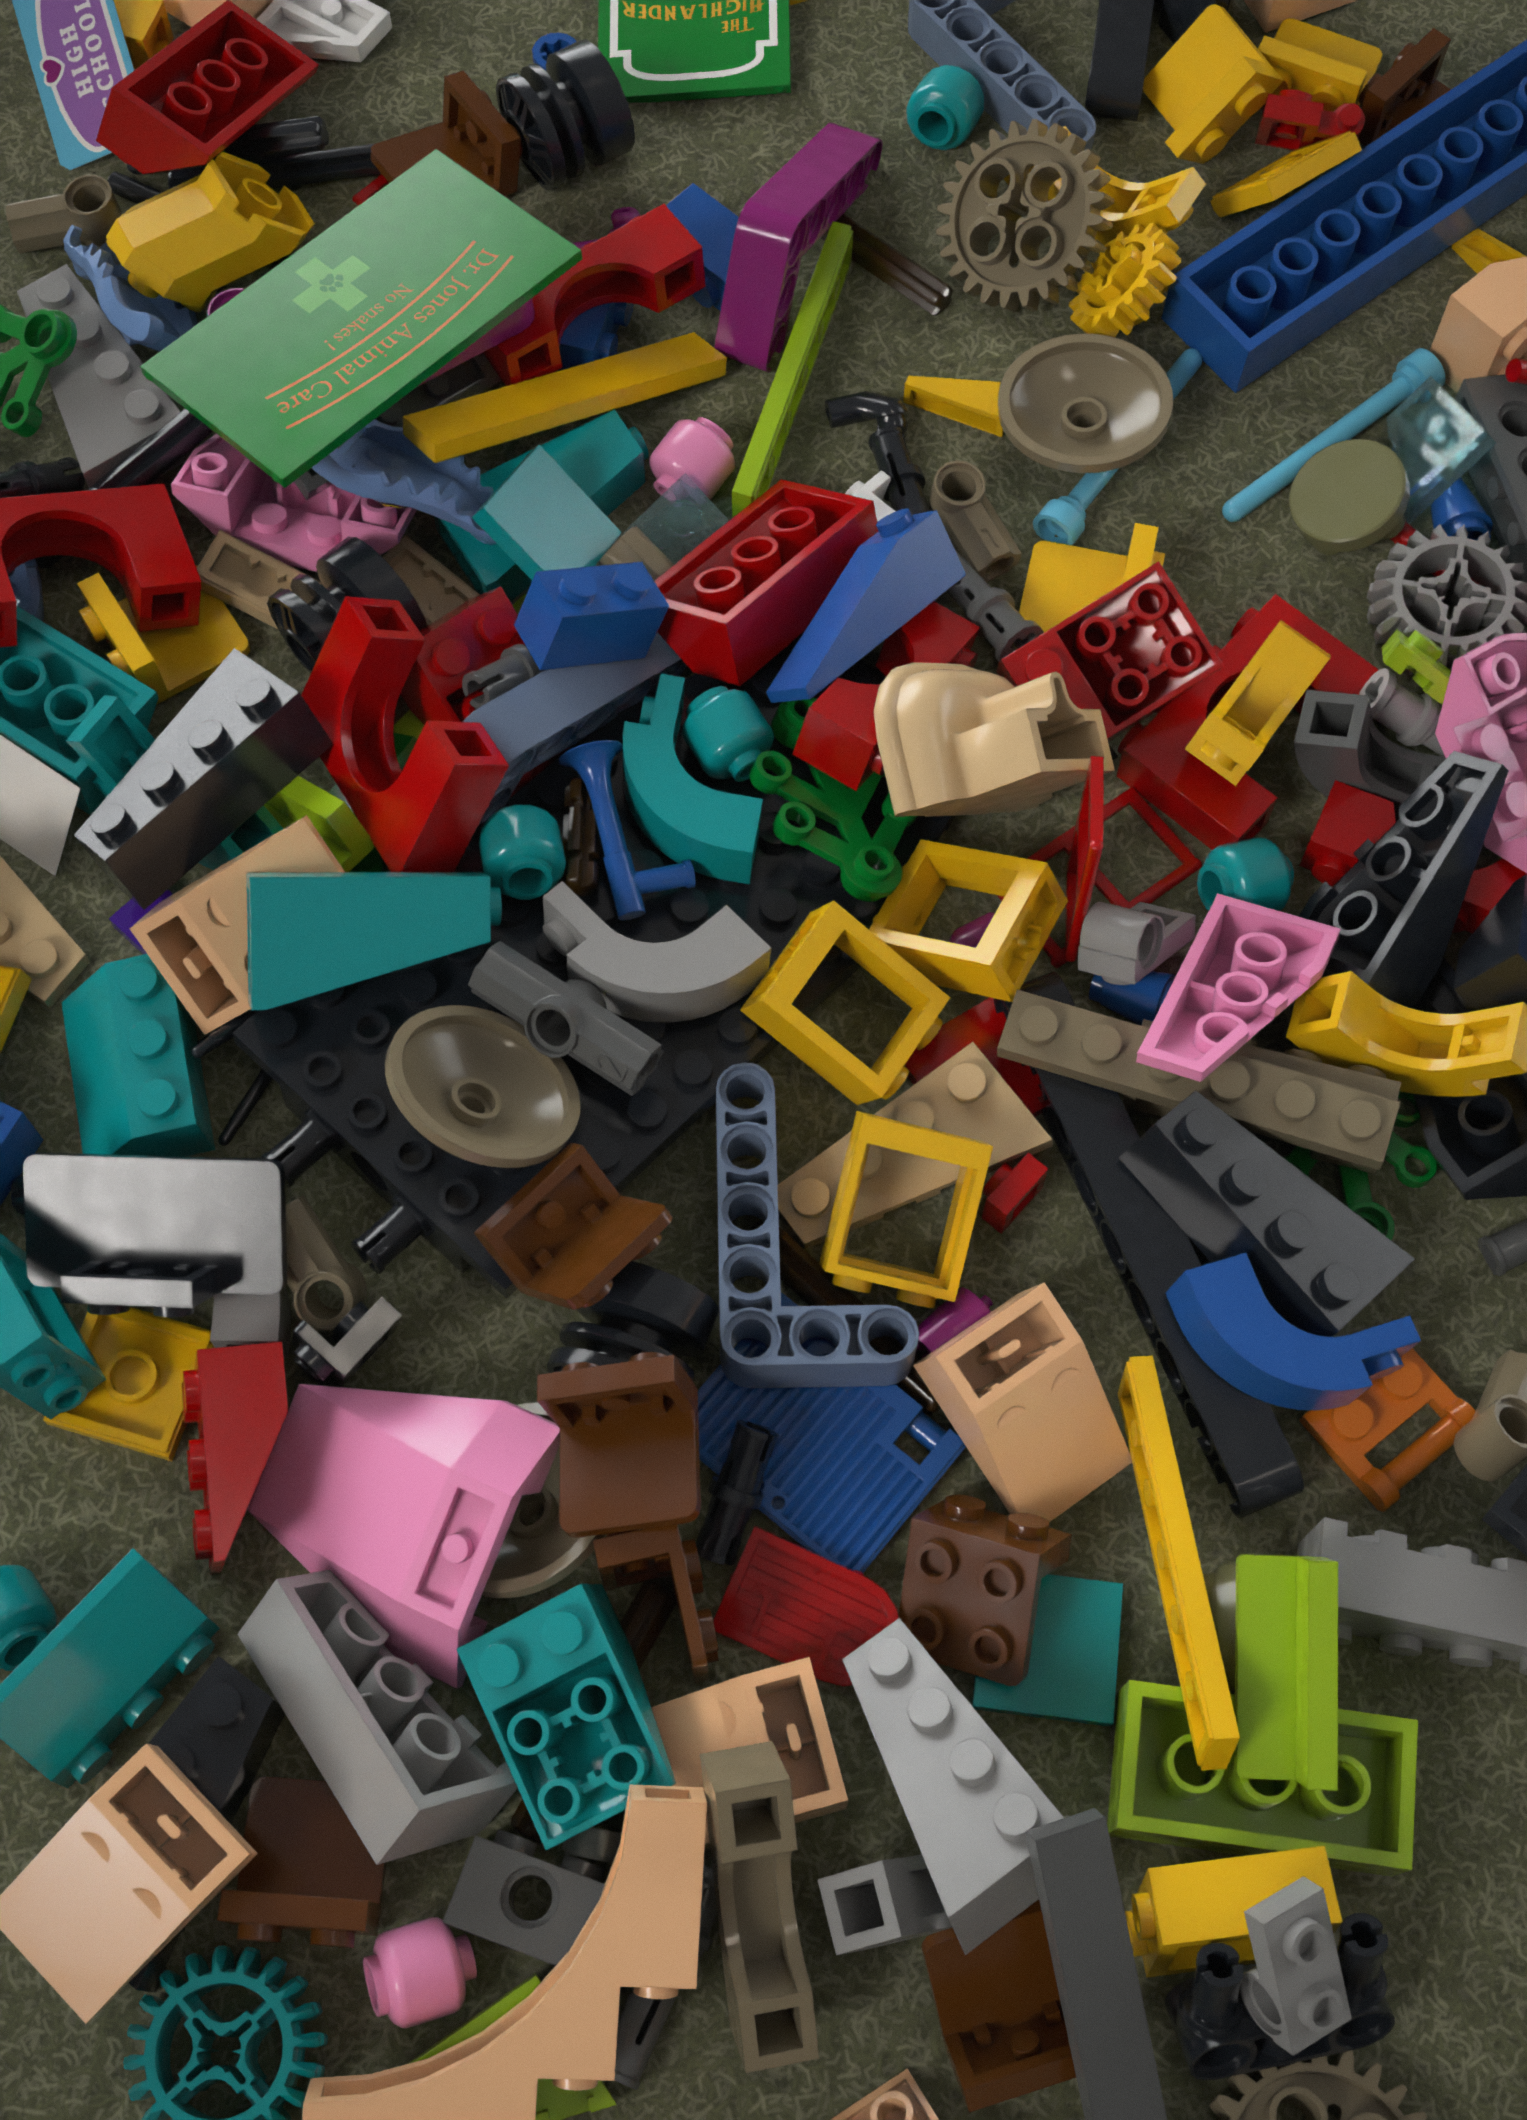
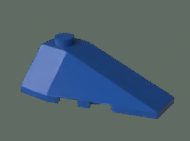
(874, 596)

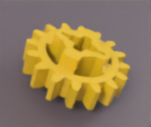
(1125, 282)

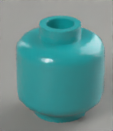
(945, 107)
(726, 732)
(522, 851)
(1247, 871)
(24, 1615)

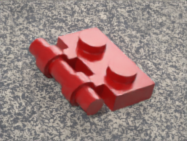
(1296, 121)

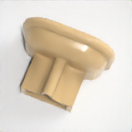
(977, 743)

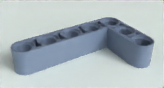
(1010, 78)
(565, 707)
(758, 1255)

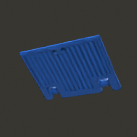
(836, 1465)

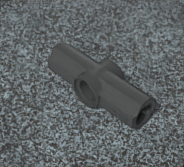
(565, 1018)

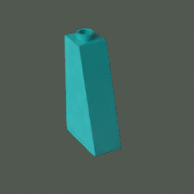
(597, 456)
(347, 927)

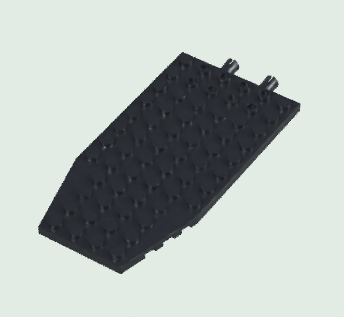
(335, 1044)

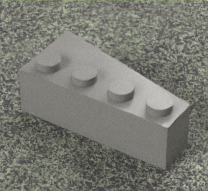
(100, 385)
(1425, 1596)
(369, 1723)
(954, 1782)

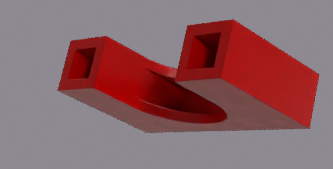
(120, 528)
(1183, 785)
(432, 806)

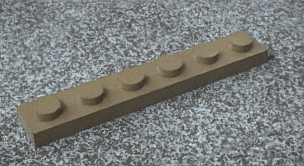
(1250, 1091)

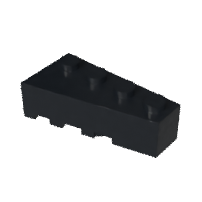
(202, 778)
(1243, 1197)
(219, 1745)

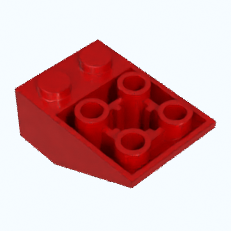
(454, 646)
(1122, 652)
(239, 1412)

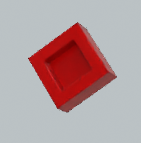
(1012, 1191)

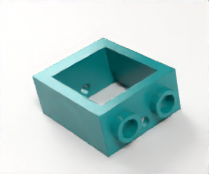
(40, 1345)

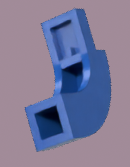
(1268, 1357)

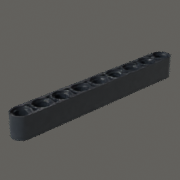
(1149, 1256)

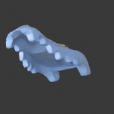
(137, 317)
(397, 474)

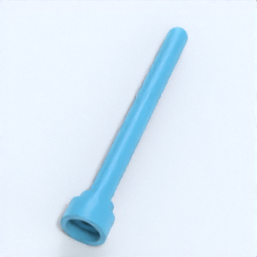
(1409, 375)
(1067, 513)

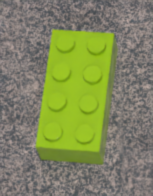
(1168, 1800)

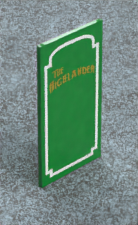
(696, 47)

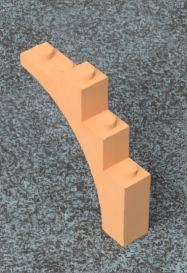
(568, 2027)

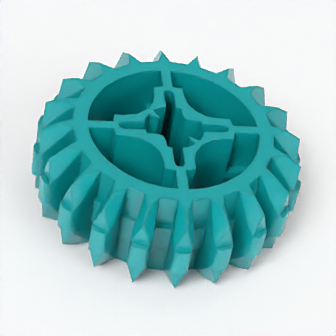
(186, 2001)

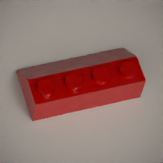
(201, 92)
(761, 578)

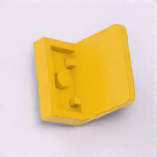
(1320, 62)
(1209, 85)
(1071, 577)
(166, 657)

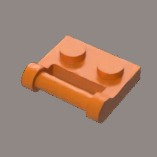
(1357, 1428)

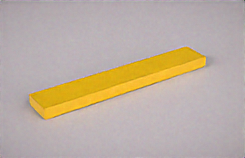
(563, 397)
(1177, 1567)

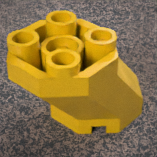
(208, 232)

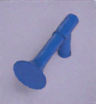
(627, 885)

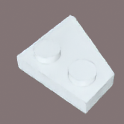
(329, 27)

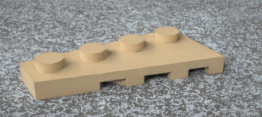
(35, 941)
(958, 1098)

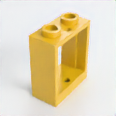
(1012, 937)
(773, 1010)
(913, 1285)
(1205, 1903)

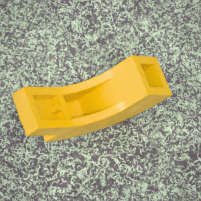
(1161, 202)
(1257, 702)
(1423, 1050)

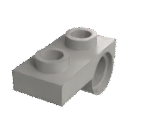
(1131, 942)
(1297, 1979)

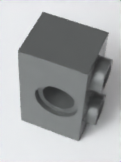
(487, 1890)

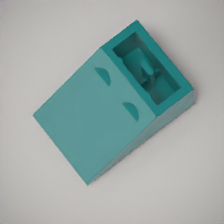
(568, 1711)

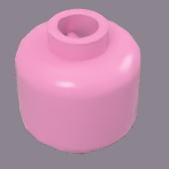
(695, 449)
(419, 1972)

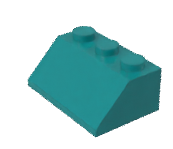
(48, 692)
(135, 1064)
(102, 1671)

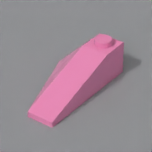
(1234, 983)

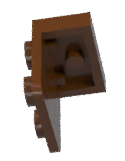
(1404, 87)
(470, 135)
(571, 1232)
(625, 1444)
(655, 1554)
(977, 1585)
(307, 1869)
(1000, 2011)

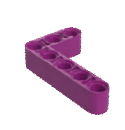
(778, 230)

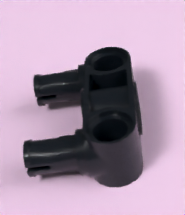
(1225, 2041)

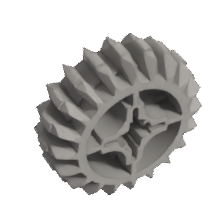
(1403, 602)

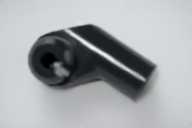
(866, 407)

